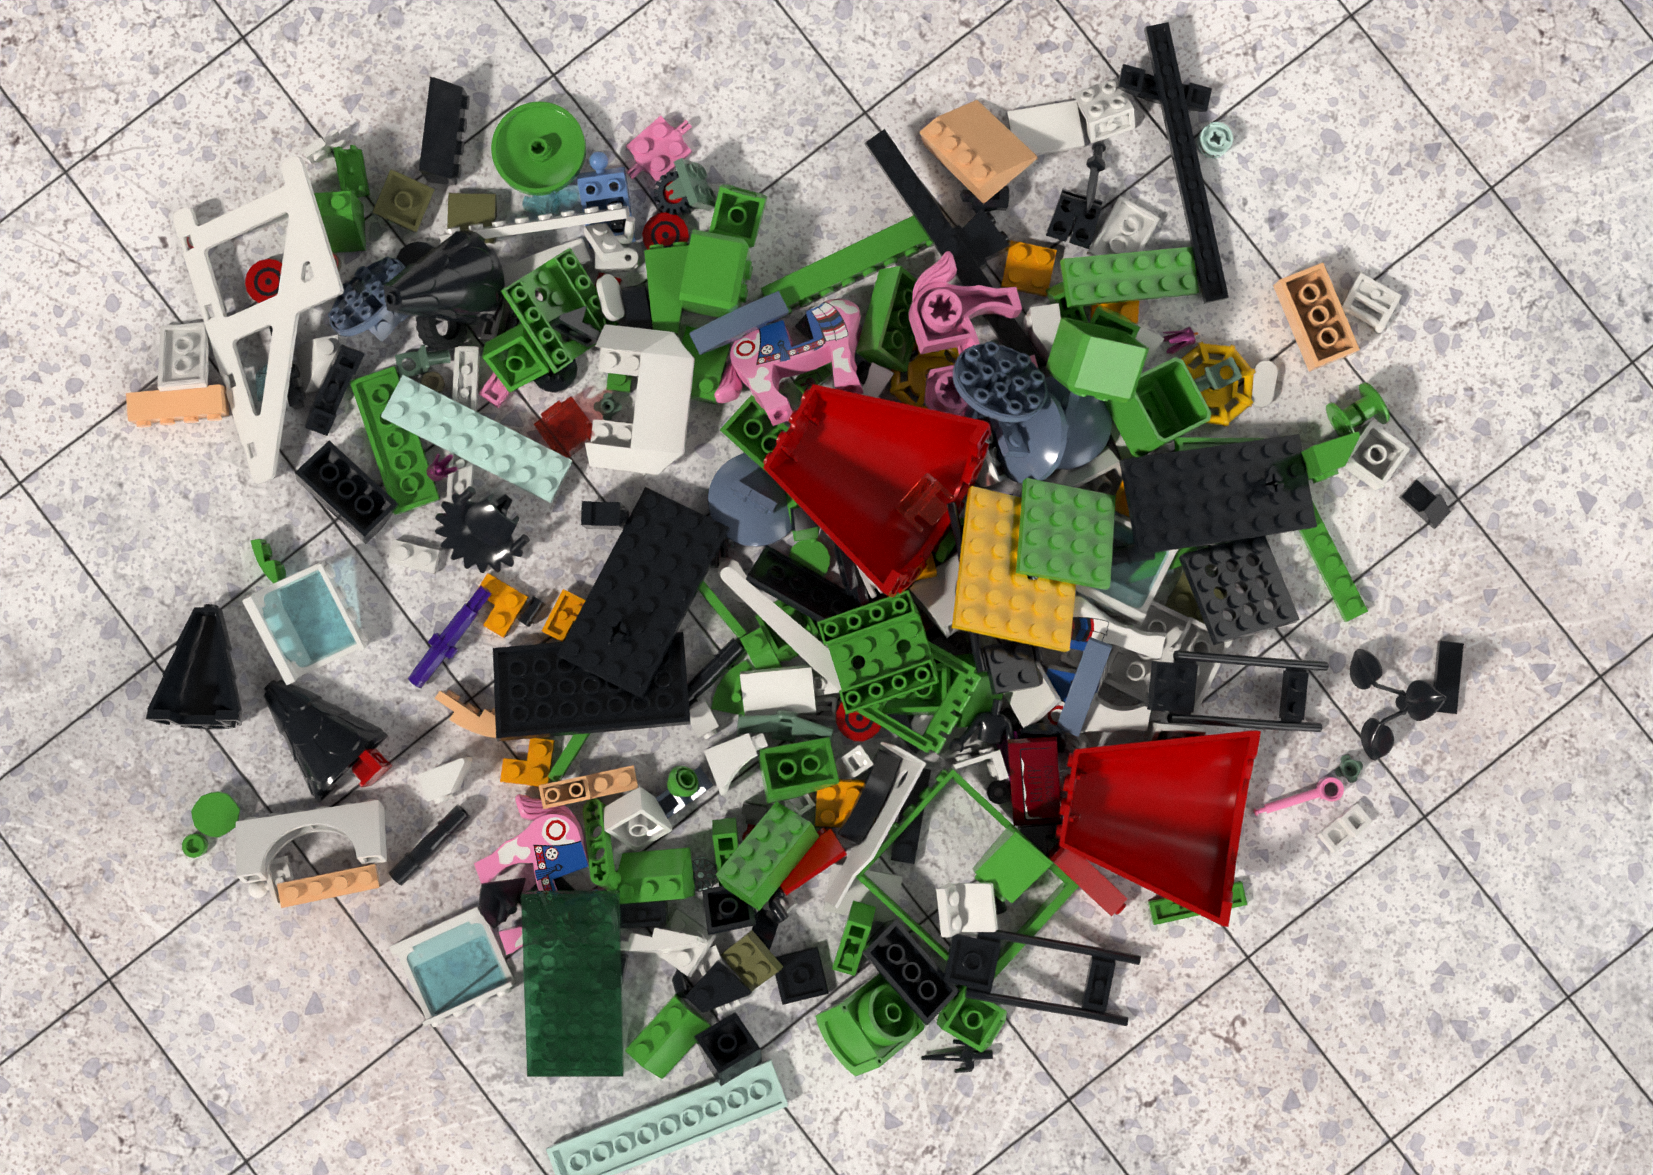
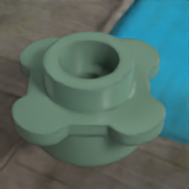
(607, 400)
(1355, 766)

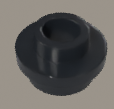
(998, 784)

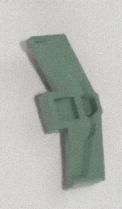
(783, 725)

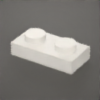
(414, 556)

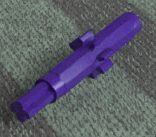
(444, 644)

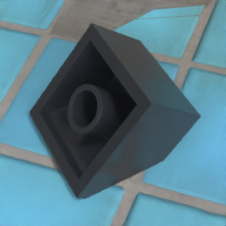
(726, 911)
(728, 1048)

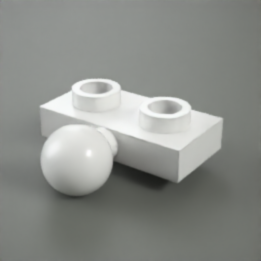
(279, 872)

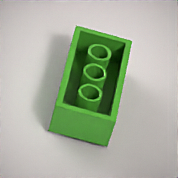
(767, 855)

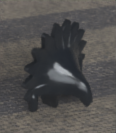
(480, 531)

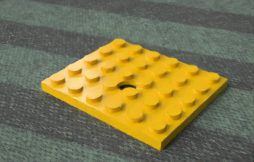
(989, 591)

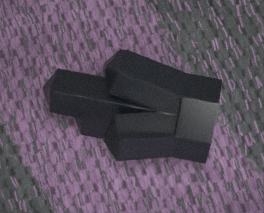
(997, 202)

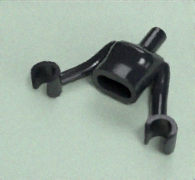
(991, 726)

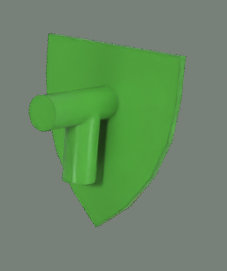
(729, 693)

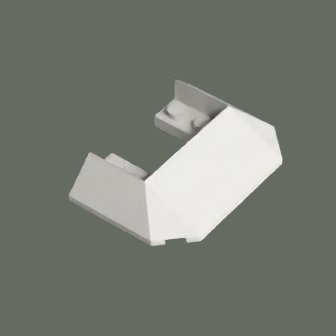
(660, 405)

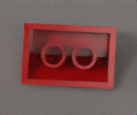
(819, 857)

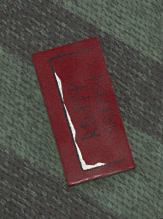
(1034, 781)

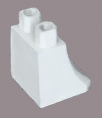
(731, 756)

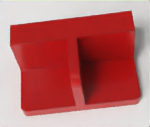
(370, 767)

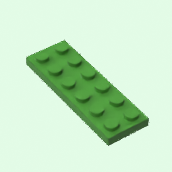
(1129, 276)
(396, 450)

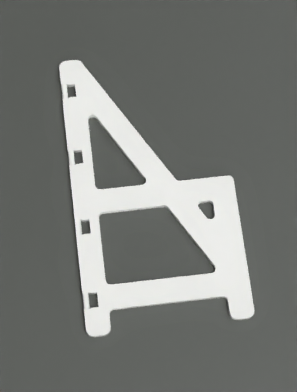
(304, 243)

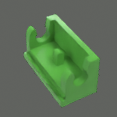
(351, 170)

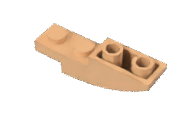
(468, 715)
(588, 787)

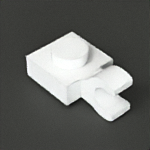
(321, 147)

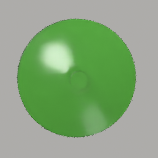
(538, 148)

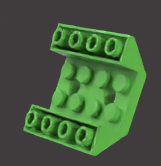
(564, 289)
(875, 634)

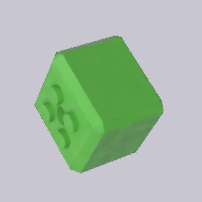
(715, 274)
(1096, 360)
(1162, 408)

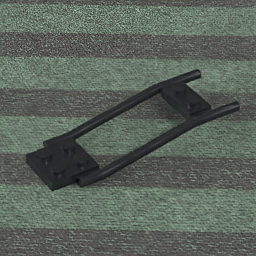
(1008, 664)
(1174, 690)
(974, 963)

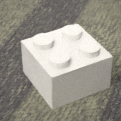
(1375, 456)

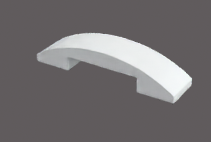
(847, 768)

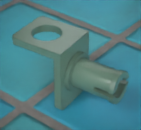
(422, 360)
(1212, 376)

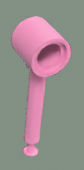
(1305, 796)

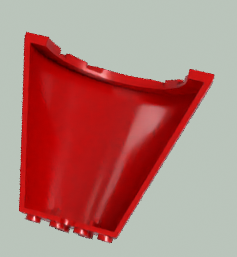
(858, 458)
(1163, 814)

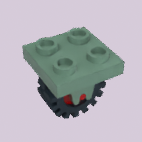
(684, 189)

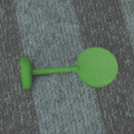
(811, 555)

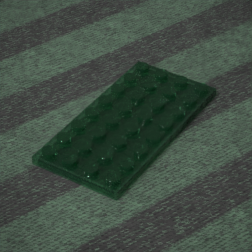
(573, 983)

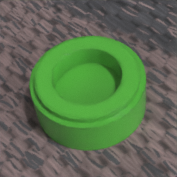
(194, 845)

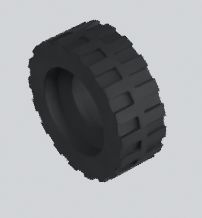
(430, 336)

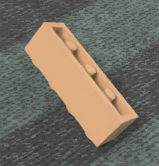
(176, 405)
(328, 885)

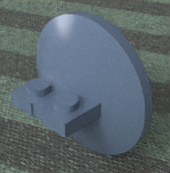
(364, 304)
(999, 383)
(1087, 422)
(1032, 446)
(749, 503)

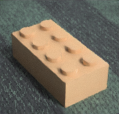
(1316, 317)

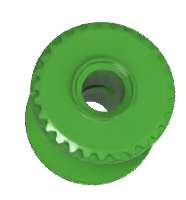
(1356, 414)

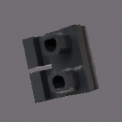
(1071, 207)

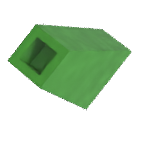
(664, 277)

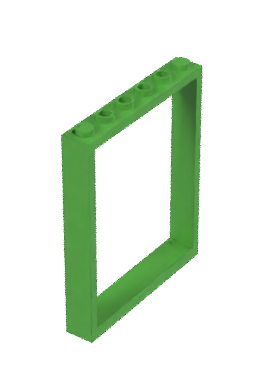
(1030, 927)

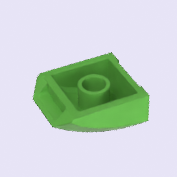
(738, 213)
(780, 646)
(972, 1020)

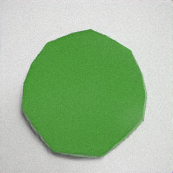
(215, 814)

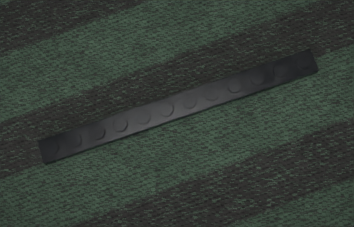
(1186, 162)
(943, 236)

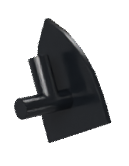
(500, 899)

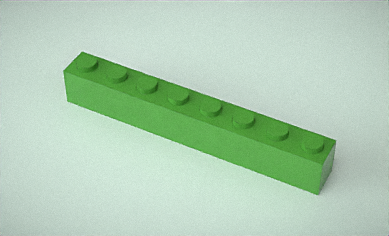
(850, 263)

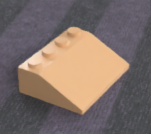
(977, 149)

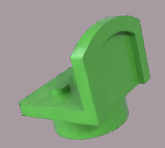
(868, 1026)

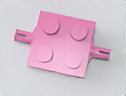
(658, 148)

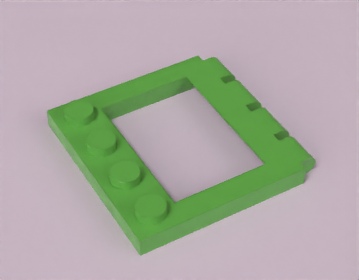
(943, 718)

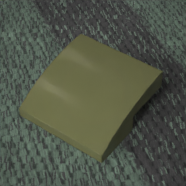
(471, 209)

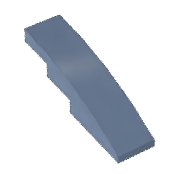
(739, 322)
(1084, 686)

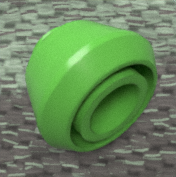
(682, 781)

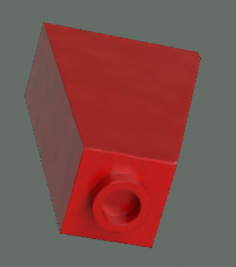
(1088, 879)

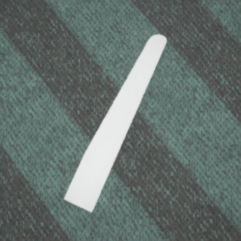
(803, 642)

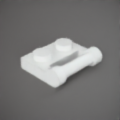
(1374, 296)

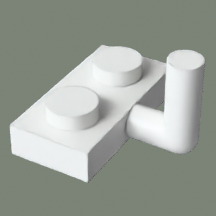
(606, 243)

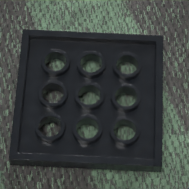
(1233, 602)

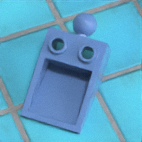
(601, 182)

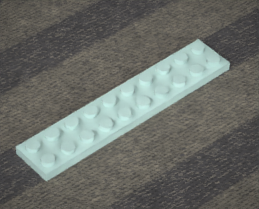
(670, 1124)

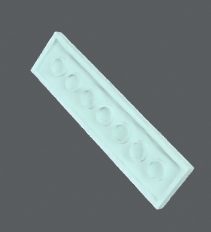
(476, 439)

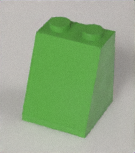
(343, 220)
(1011, 865)

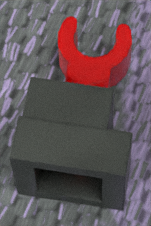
(755, 813)

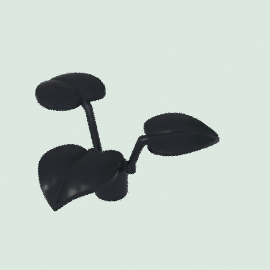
(1419, 701)

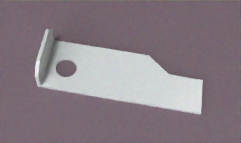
(865, 852)

